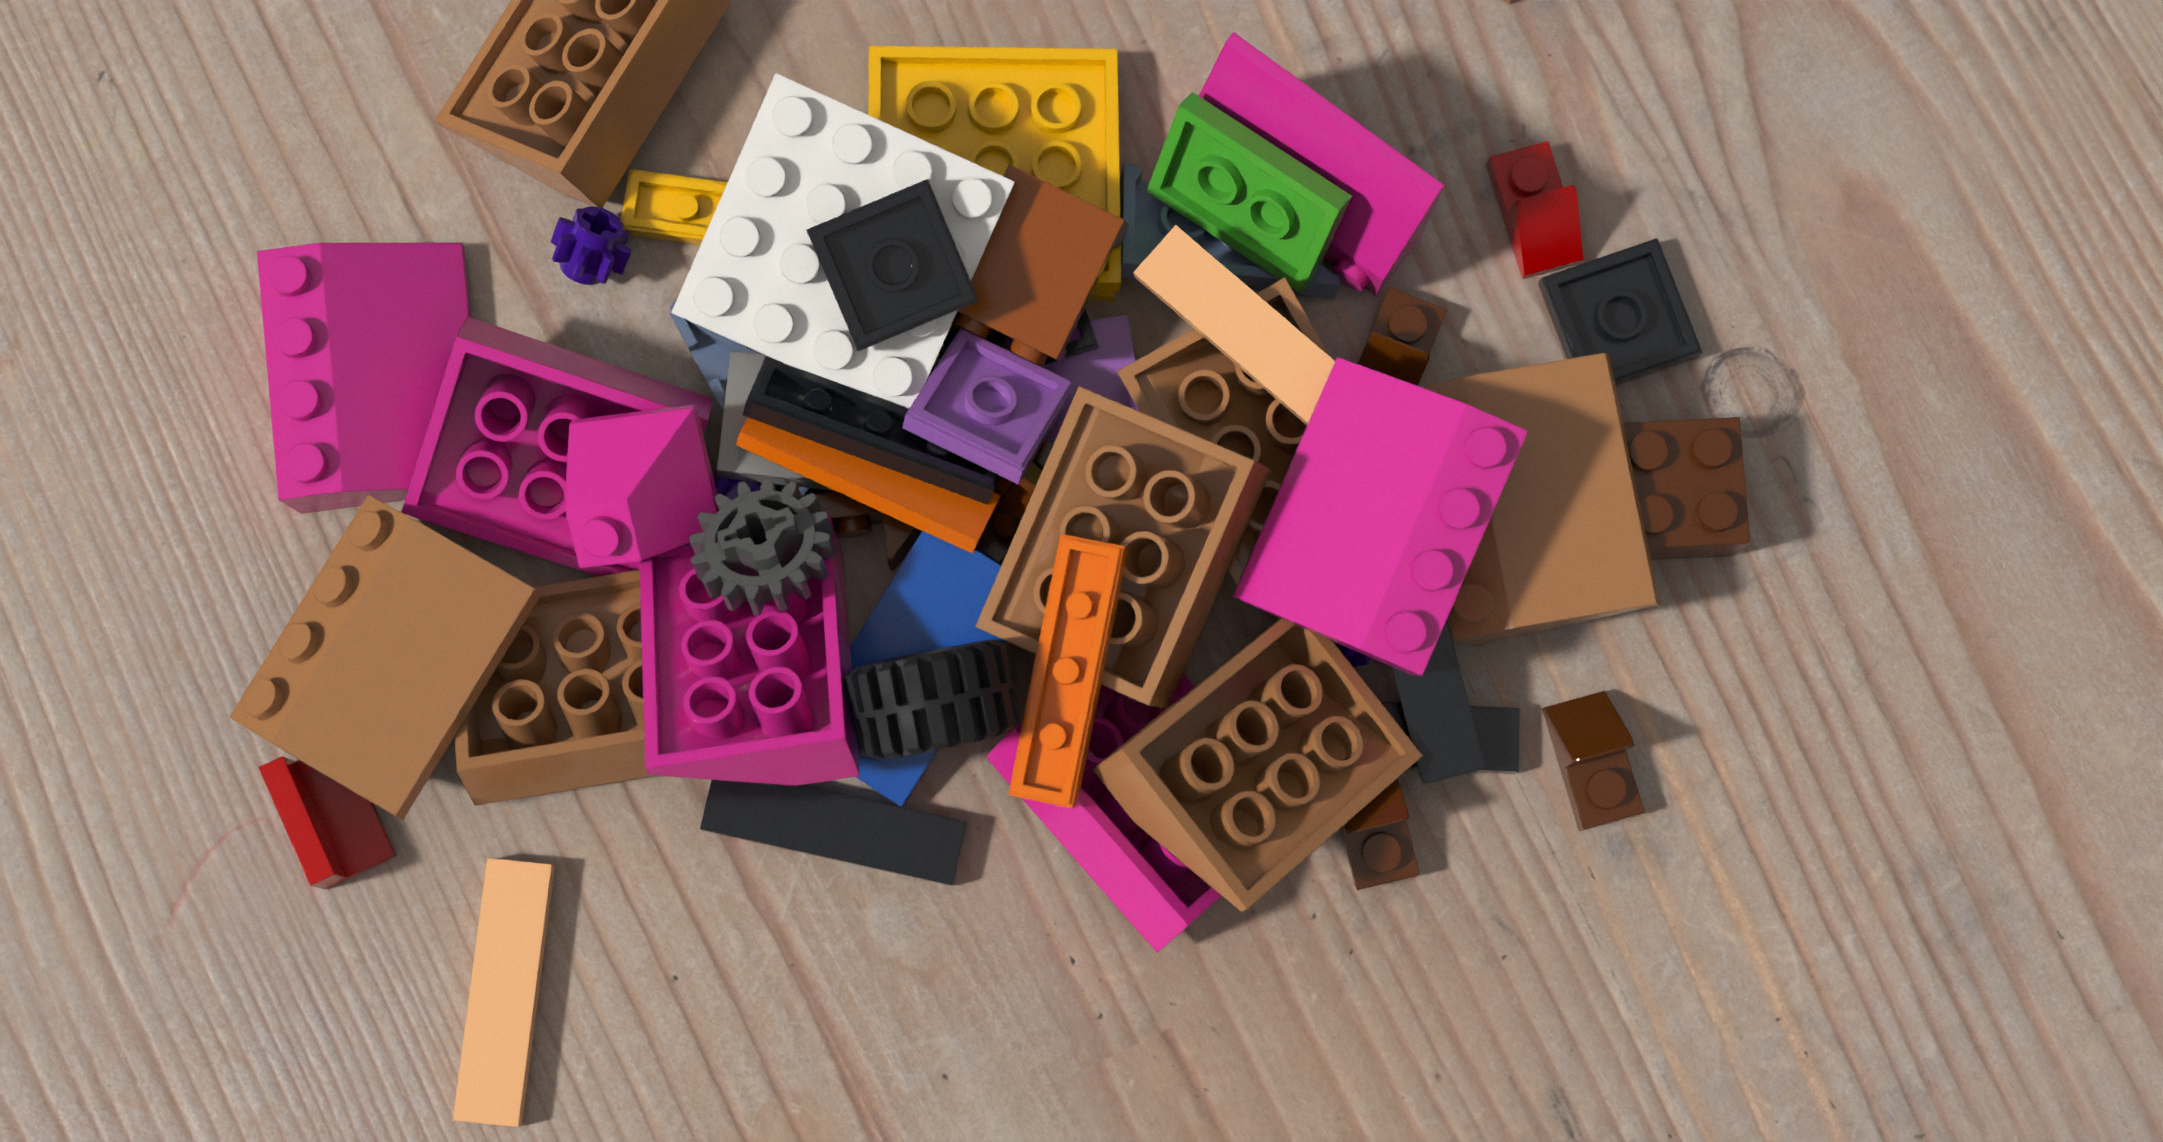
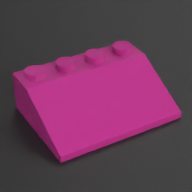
(1388, 191)
(356, 363)
(502, 433)
(1380, 515)
(745, 689)
(1127, 864)

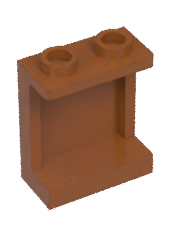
(1040, 267)

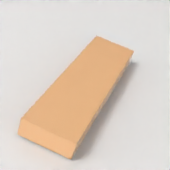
(1237, 322)
(504, 992)

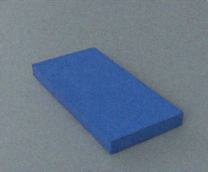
(924, 608)

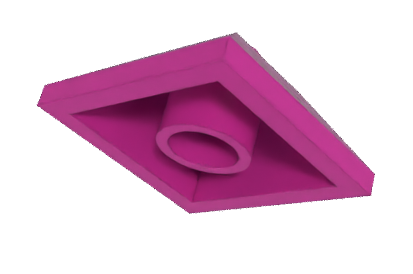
(636, 484)

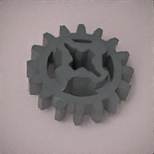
(762, 546)

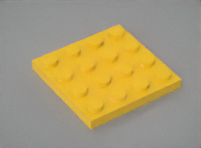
(1012, 106)

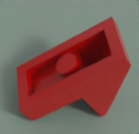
(1537, 209)

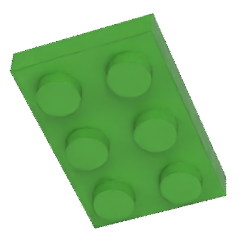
(1247, 192)

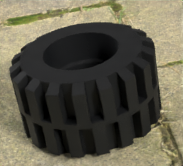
(933, 699)

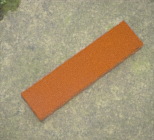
(905, 498)
(1068, 671)

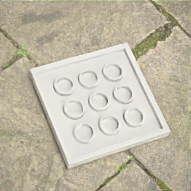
(757, 264)

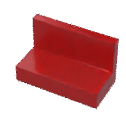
(327, 823)

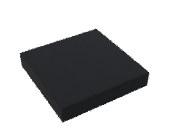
(892, 265)
(1624, 309)

